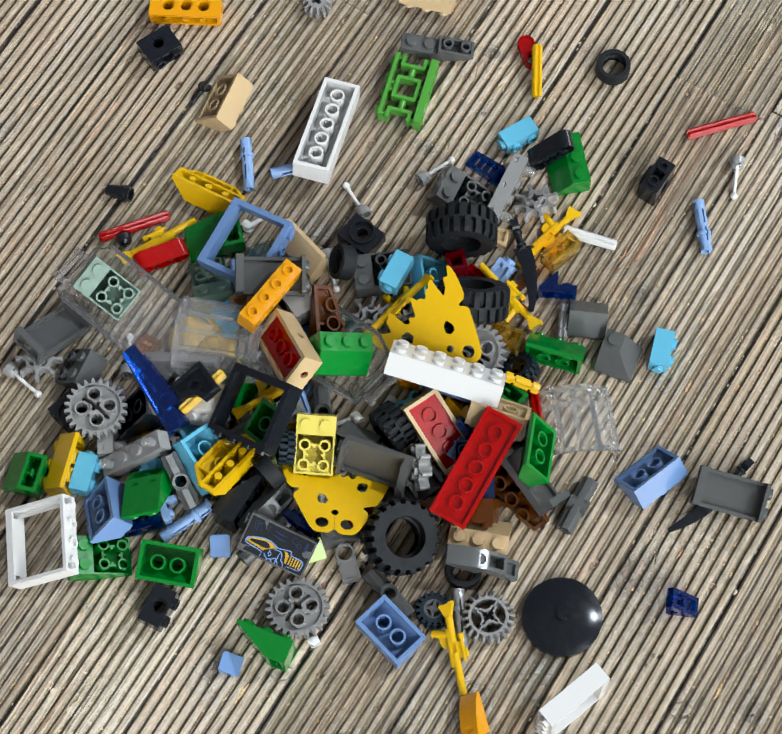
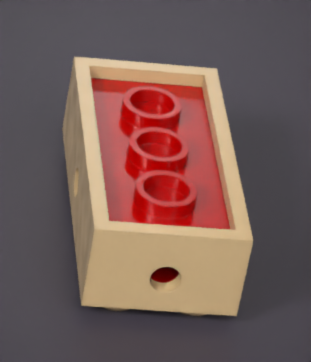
(288, 349)
(433, 426)

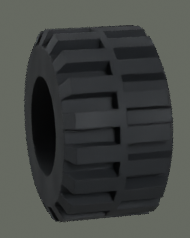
(392, 425)

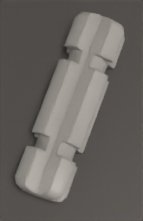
(563, 321)

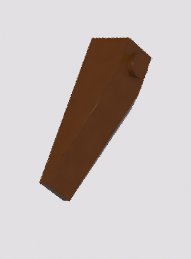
(324, 311)
(515, 500)
(485, 514)

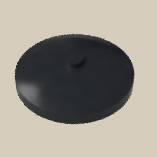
(561, 617)

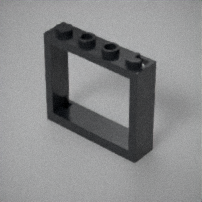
(278, 422)

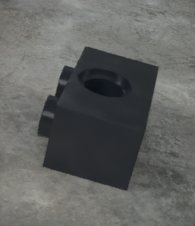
(158, 596)

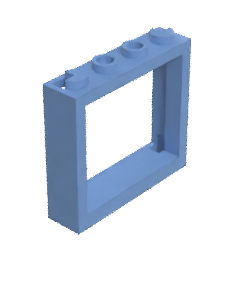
(224, 228)

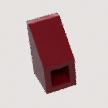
(457, 262)

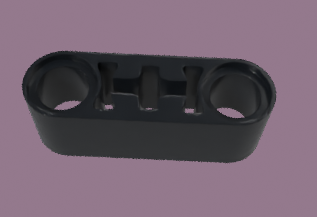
(551, 149)

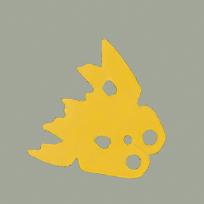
(431, 316)
(341, 496)

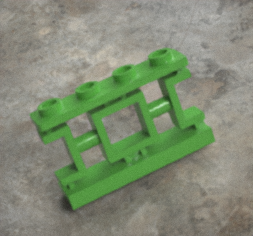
(421, 93)

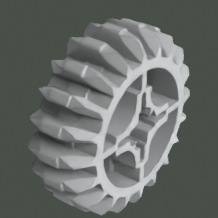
(493, 622)

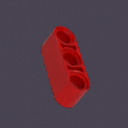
(161, 255)

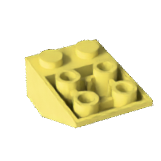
(315, 443)

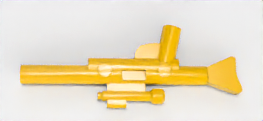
(550, 229)
(159, 236)
(402, 300)
(514, 306)
(270, 394)
(455, 649)

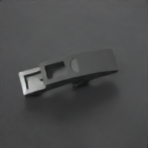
(439, 49)
(271, 503)
(481, 560)

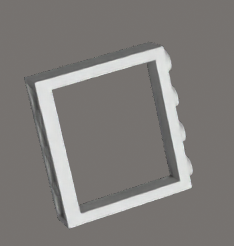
(16, 541)
(572, 701)

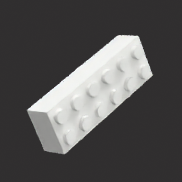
(326, 130)
(445, 373)

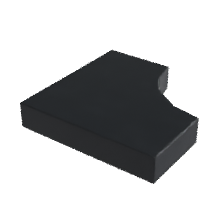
(196, 383)

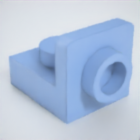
(504, 268)
(166, 511)

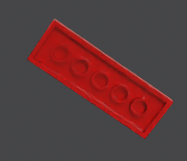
(475, 467)

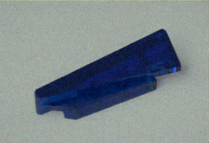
(156, 390)

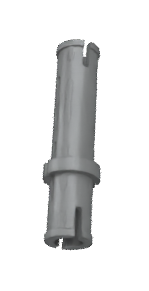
(459, 601)

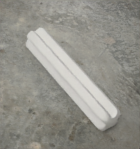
(592, 238)

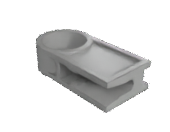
(348, 568)

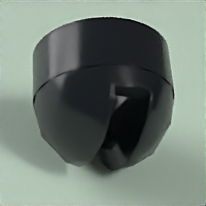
(124, 239)

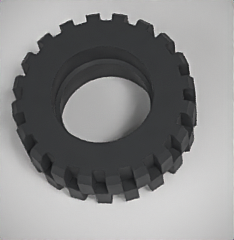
(460, 227)
(484, 297)
(424, 533)

